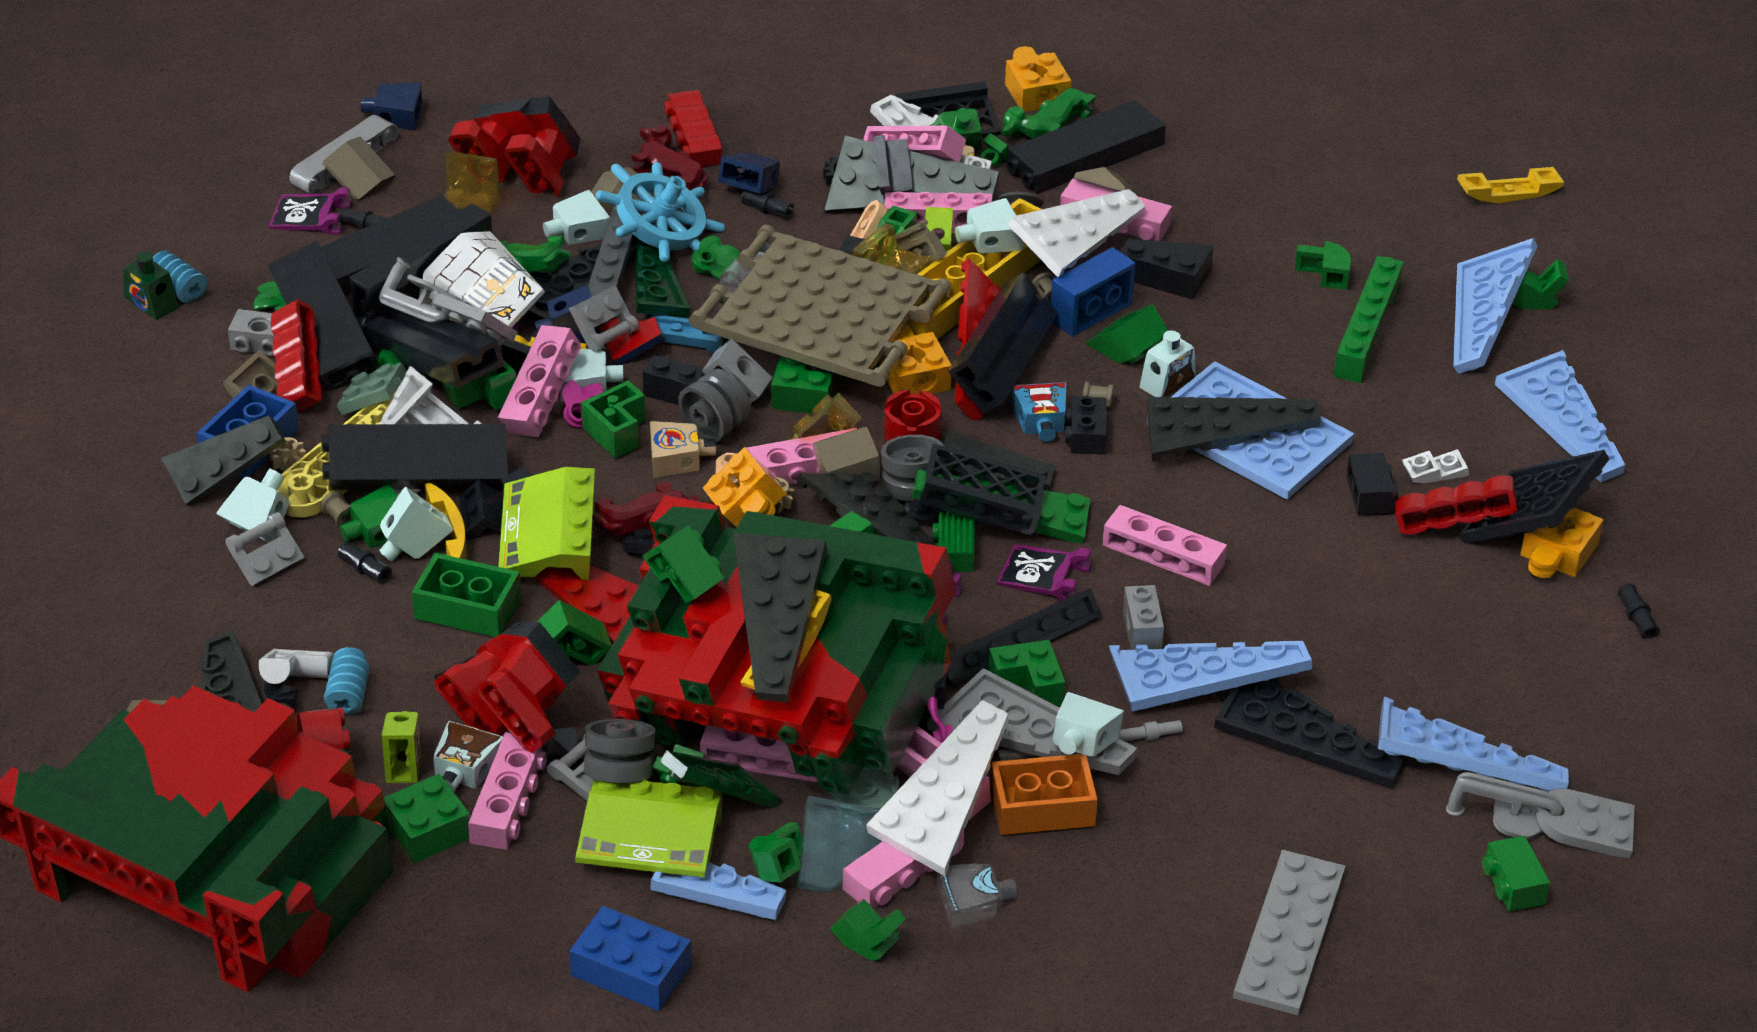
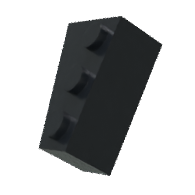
(1170, 265)

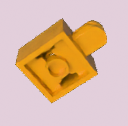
(1035, 78)
(922, 367)
(753, 491)
(1562, 547)

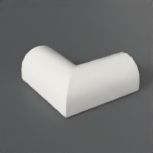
(284, 663)

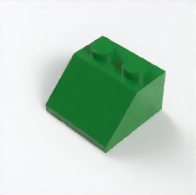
(1130, 335)

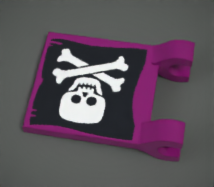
(310, 211)
(1043, 570)

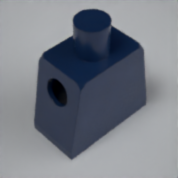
(396, 103)
(758, 172)
(560, 314)

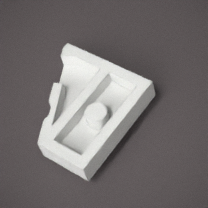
(896, 112)

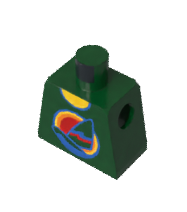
(149, 286)

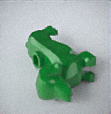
(1052, 114)
(539, 258)

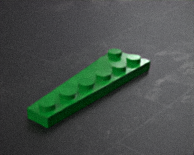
(1061, 514)

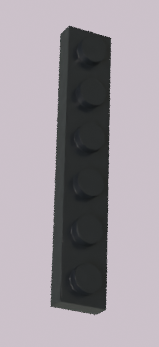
(1038, 626)

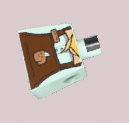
(1168, 365)
(465, 755)

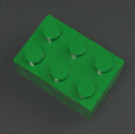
(466, 595)

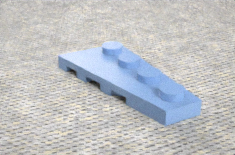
(724, 889)

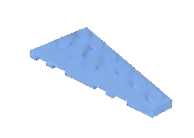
(1483, 300)
(1561, 408)
(1198, 669)
(1462, 749)

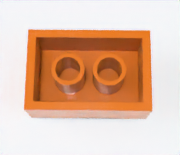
(1043, 794)

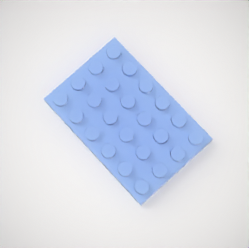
(1276, 462)

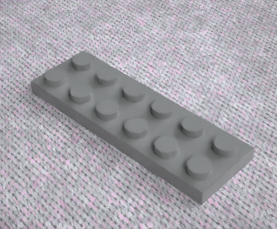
(1289, 932)

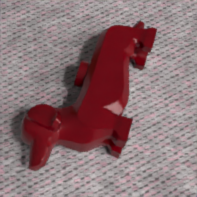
(673, 163)
(625, 519)

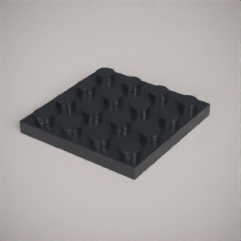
(1543, 496)

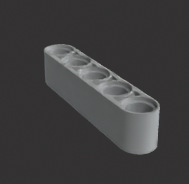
(312, 174)

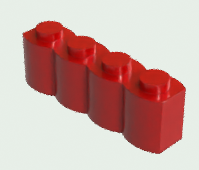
(693, 127)
(295, 354)
(1448, 505)

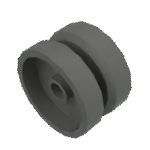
(715, 404)
(902, 460)
(619, 750)

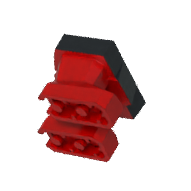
(522, 134)
(510, 684)

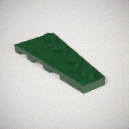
(657, 285)
(720, 776)

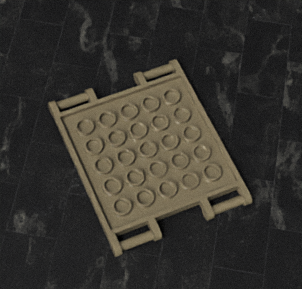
(820, 306)

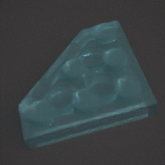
(831, 841)

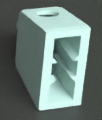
(578, 219)
(989, 228)
(591, 368)
(254, 502)
(412, 526)
(1086, 725)

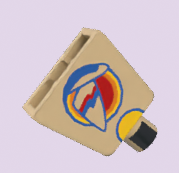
(677, 448)

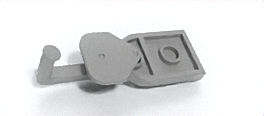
(446, 305)
(1561, 813)

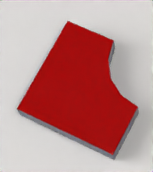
(631, 345)

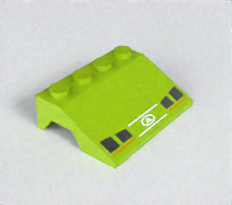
(548, 522)
(650, 827)

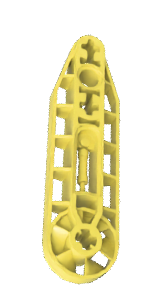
(304, 479)

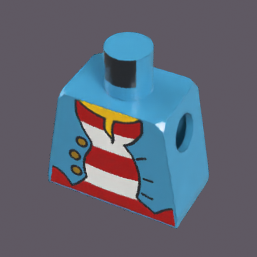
(1040, 408)

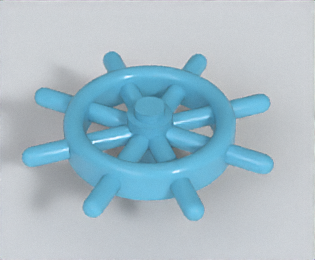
(660, 210)

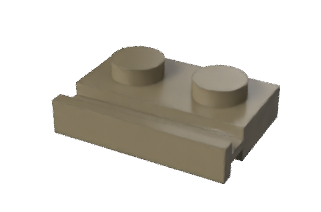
(921, 241)

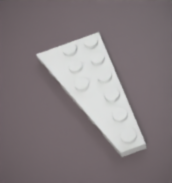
(1077, 228)
(940, 796)

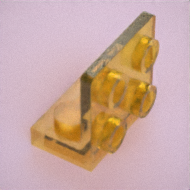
(472, 181)
(883, 249)
(840, 414)

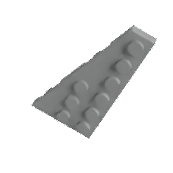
(1029, 723)

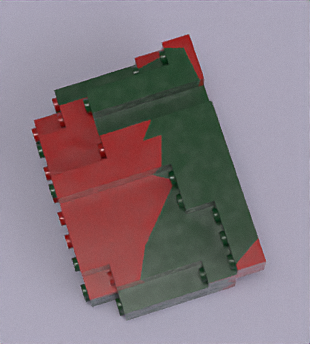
(854, 690)
(213, 825)

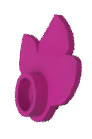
(573, 396)
(943, 731)

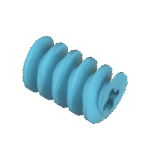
(186, 280)
(347, 681)

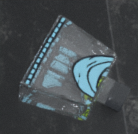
(973, 894)

